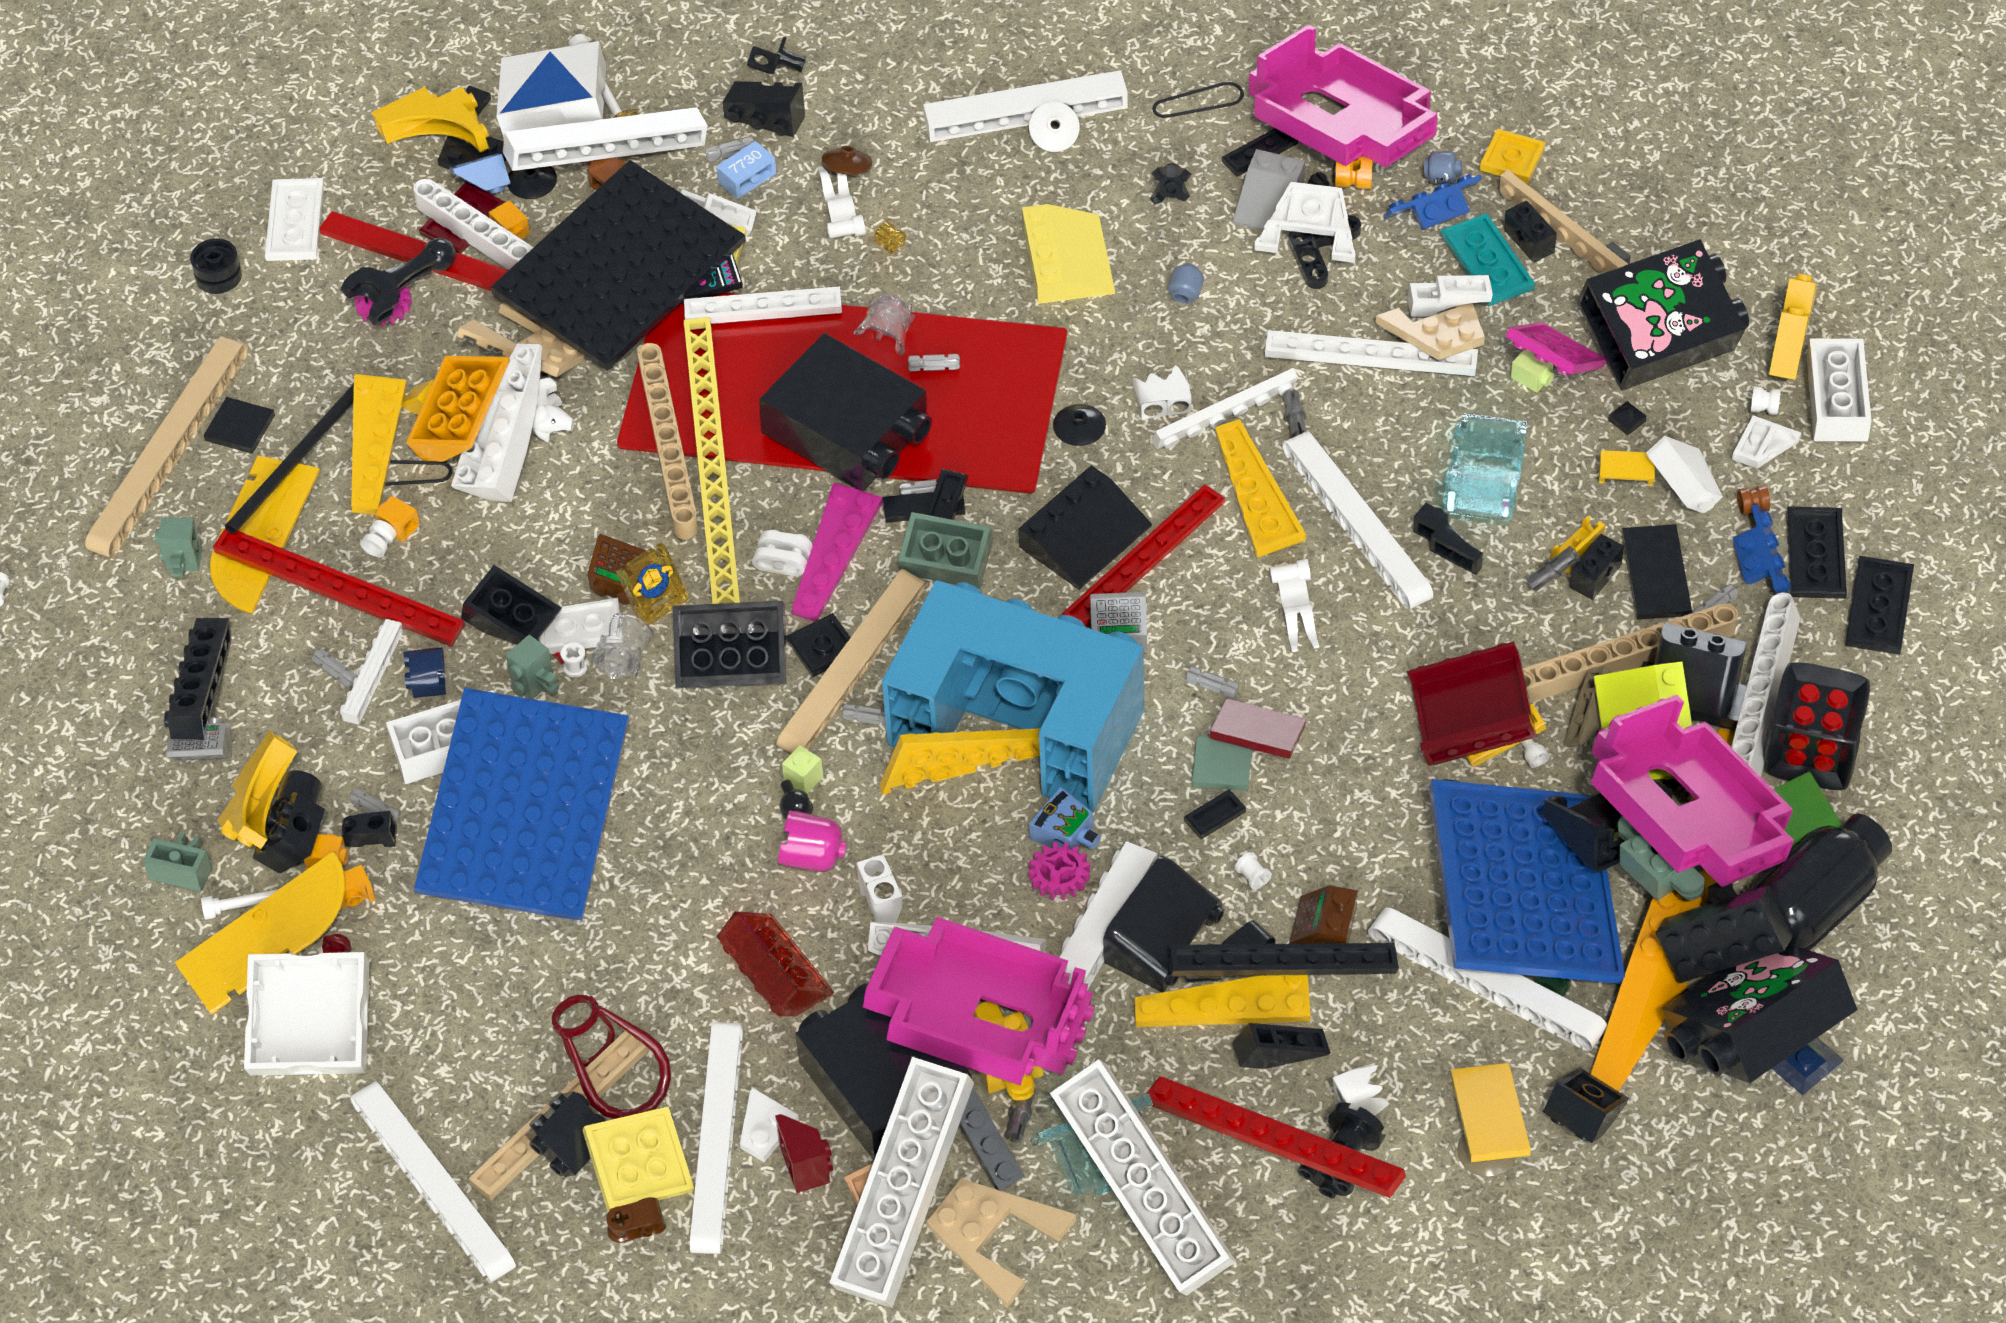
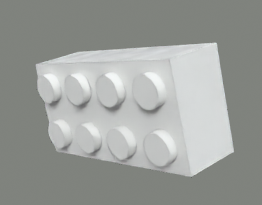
(1838, 390)
(423, 741)

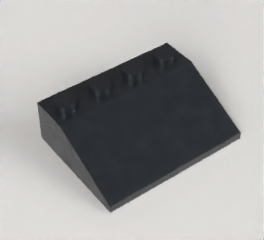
(1083, 528)
(729, 644)

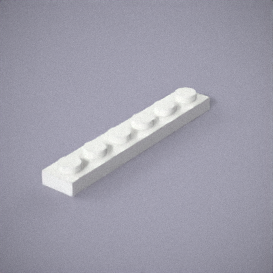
(765, 305)
(1216, 413)

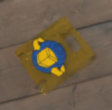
(650, 582)

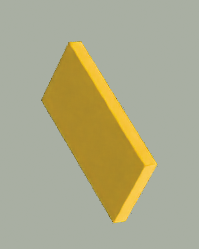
(1490, 1112)

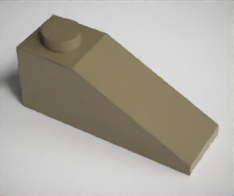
(1586, 717)

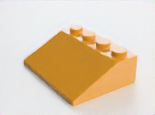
(456, 406)

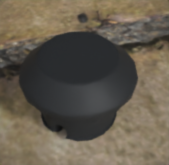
(1319, 179)

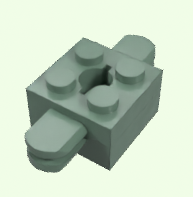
(1653, 870)

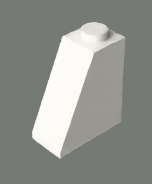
(1686, 473)

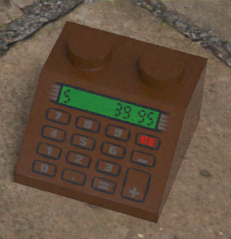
(607, 558)
(1325, 916)

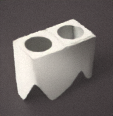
(1173, 389)
(886, 909)
(1355, 1089)

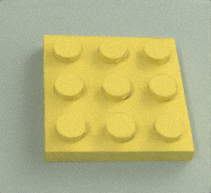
(638, 1158)

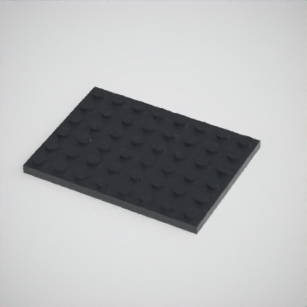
(618, 264)

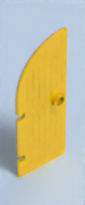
(271, 522)
(279, 924)

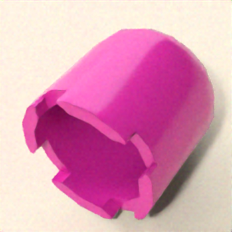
(812, 842)

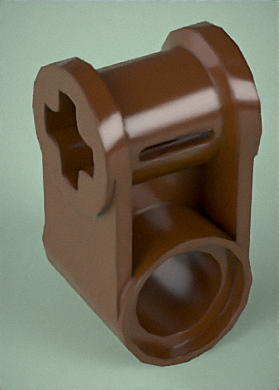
(637, 1220)

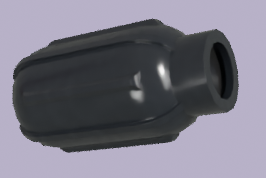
(1827, 877)

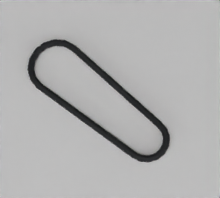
(1200, 109)
(421, 481)

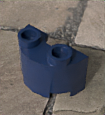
(426, 672)

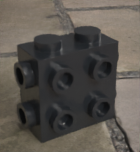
(560, 1133)

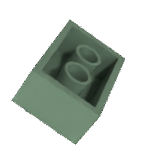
(945, 549)

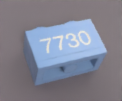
(746, 169)

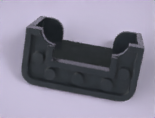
(1589, 828)
(1160, 912)

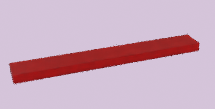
(406, 248)
(1150, 550)

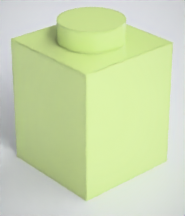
(1531, 371)
(803, 769)

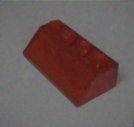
(773, 963)

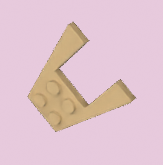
(556, 355)
(972, 1216)

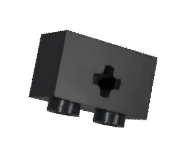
(1530, 231)
(1596, 566)

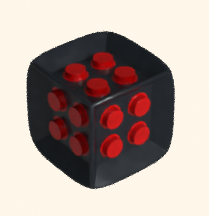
(1817, 724)

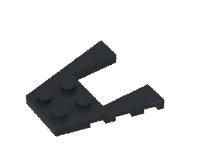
(459, 151)

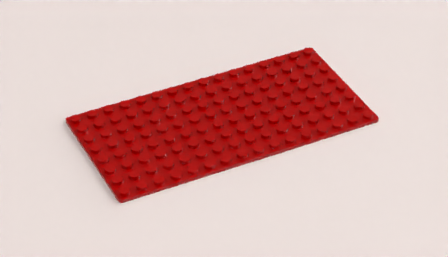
(984, 416)

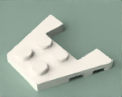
(1313, 211)

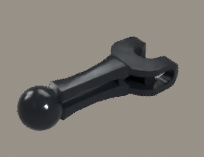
(384, 285)

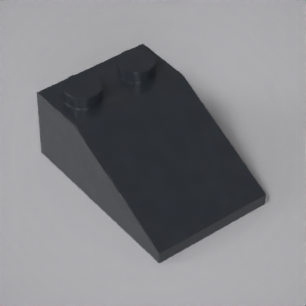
(508, 608)

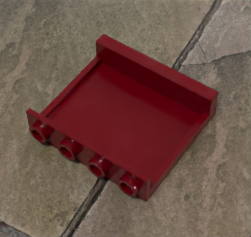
(1472, 703)

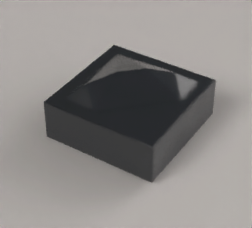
(1627, 418)

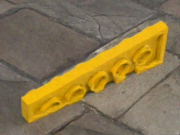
(375, 426)
(1261, 502)
(1229, 1002)

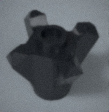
(1171, 183)

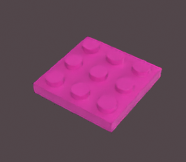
(1555, 347)

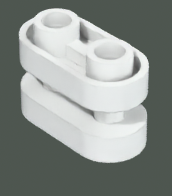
(782, 553)

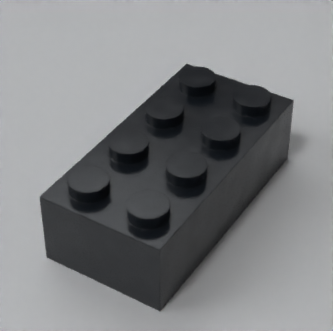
(1724, 934)

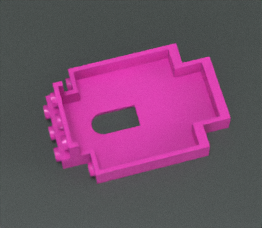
(1382, 113)
(1736, 815)
(939, 980)

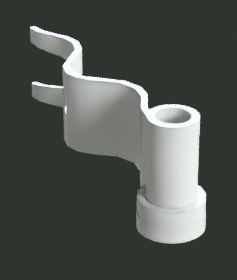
(841, 208)
(1295, 599)

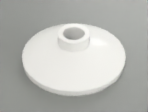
(1049, 138)

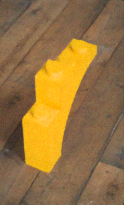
(426, 114)
(1793, 326)
(254, 789)

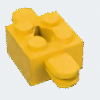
(992, 1013)

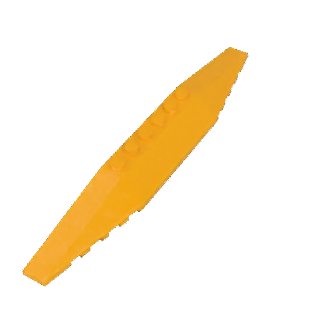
(1646, 987)

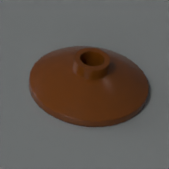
(847, 161)

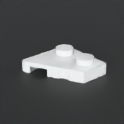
(1763, 442)
(759, 1128)

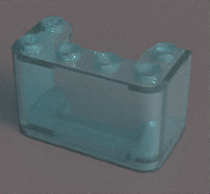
(1485, 467)

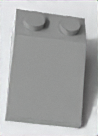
(1264, 186)

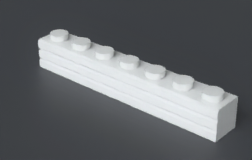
(371, 671)

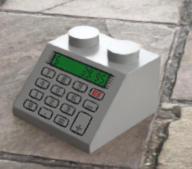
(1120, 614)
(215, 744)

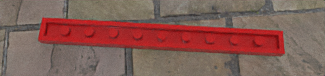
(339, 586)
(1276, 1137)

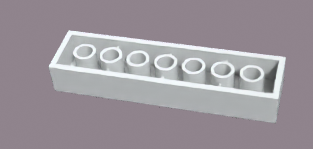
(1143, 1177)
(902, 1182)

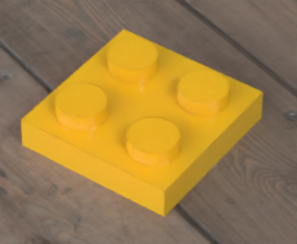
(1512, 153)

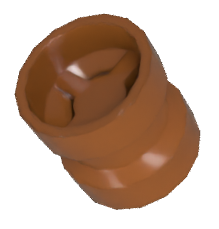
(1748, 498)

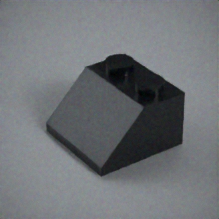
(1584, 1105)

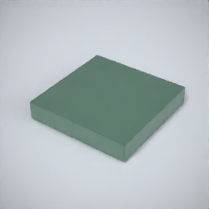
(1221, 765)

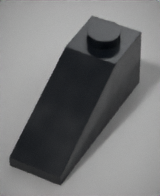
(1278, 1045)

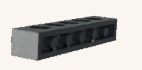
(198, 678)

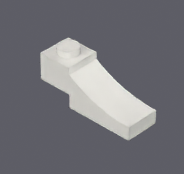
(728, 211)
(1447, 292)

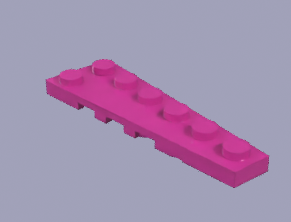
(839, 534)

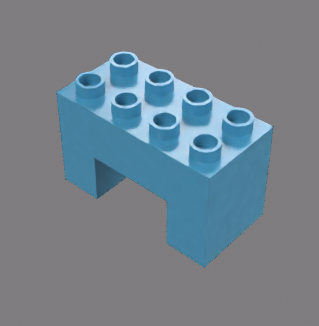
(1023, 673)

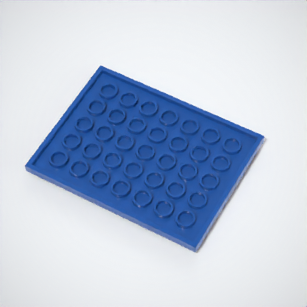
(522, 804)
(1517, 889)

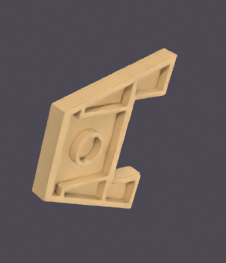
(1438, 334)

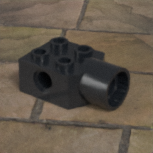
(292, 822)

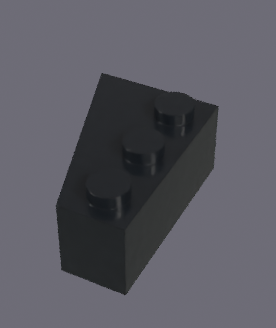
(765, 106)

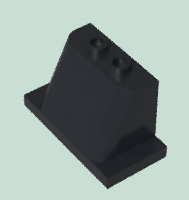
(1710, 670)

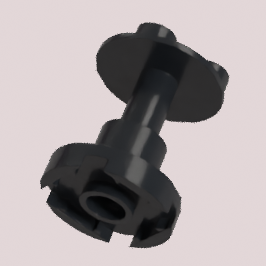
(1354, 1130)

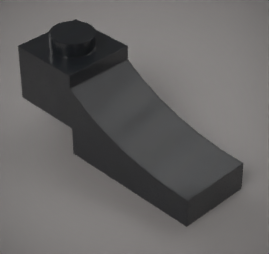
(1433, 525)

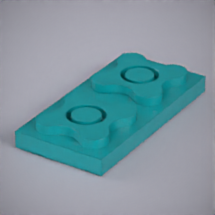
(1485, 251)

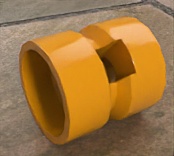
(1356, 173)

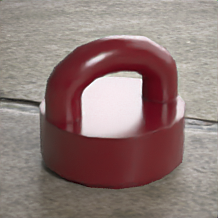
(336, 944)

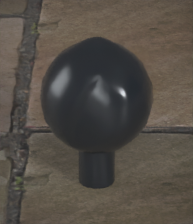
(794, 800)

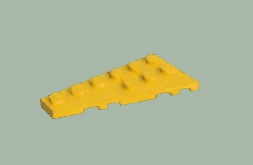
(954, 754)

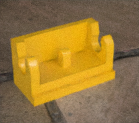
(1626, 466)
(1580, 540)

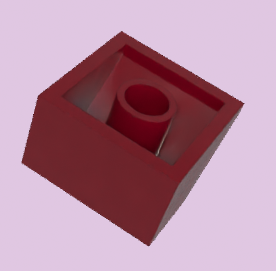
(804, 1153)

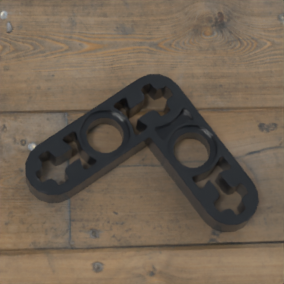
(1310, 247)

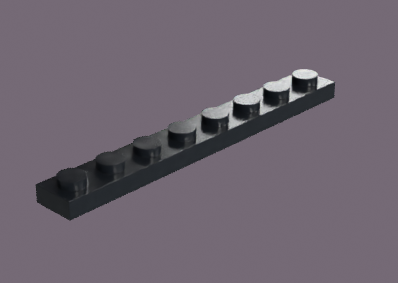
(1282, 959)

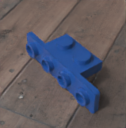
(1439, 206)
(1759, 554)

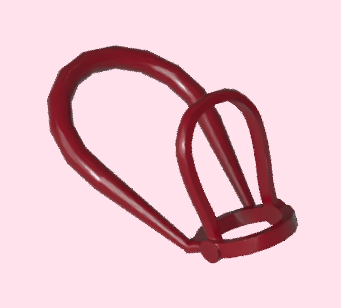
(585, 1082)

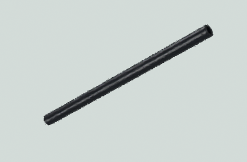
(290, 461)

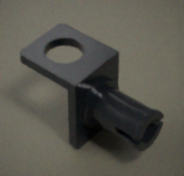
(782, 57)

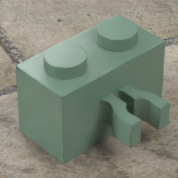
(179, 545)
(531, 669)
(178, 863)

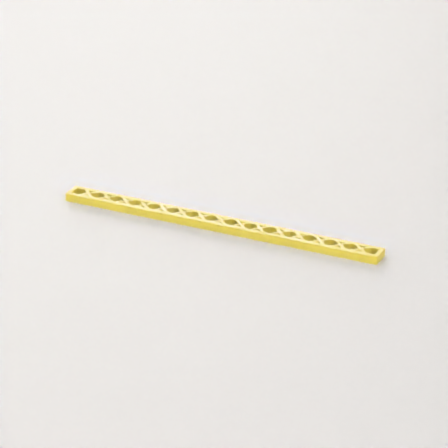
(697, 384)

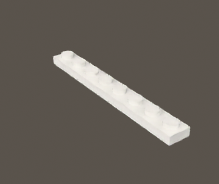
(1365, 353)

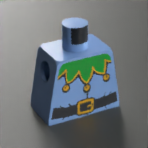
(1064, 821)

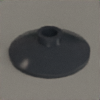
(532, 182)
(1079, 432)

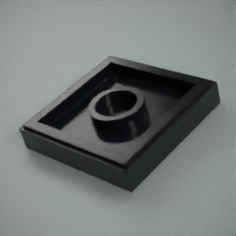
(239, 425)
(819, 643)

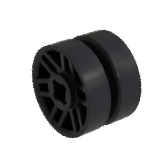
(216, 266)

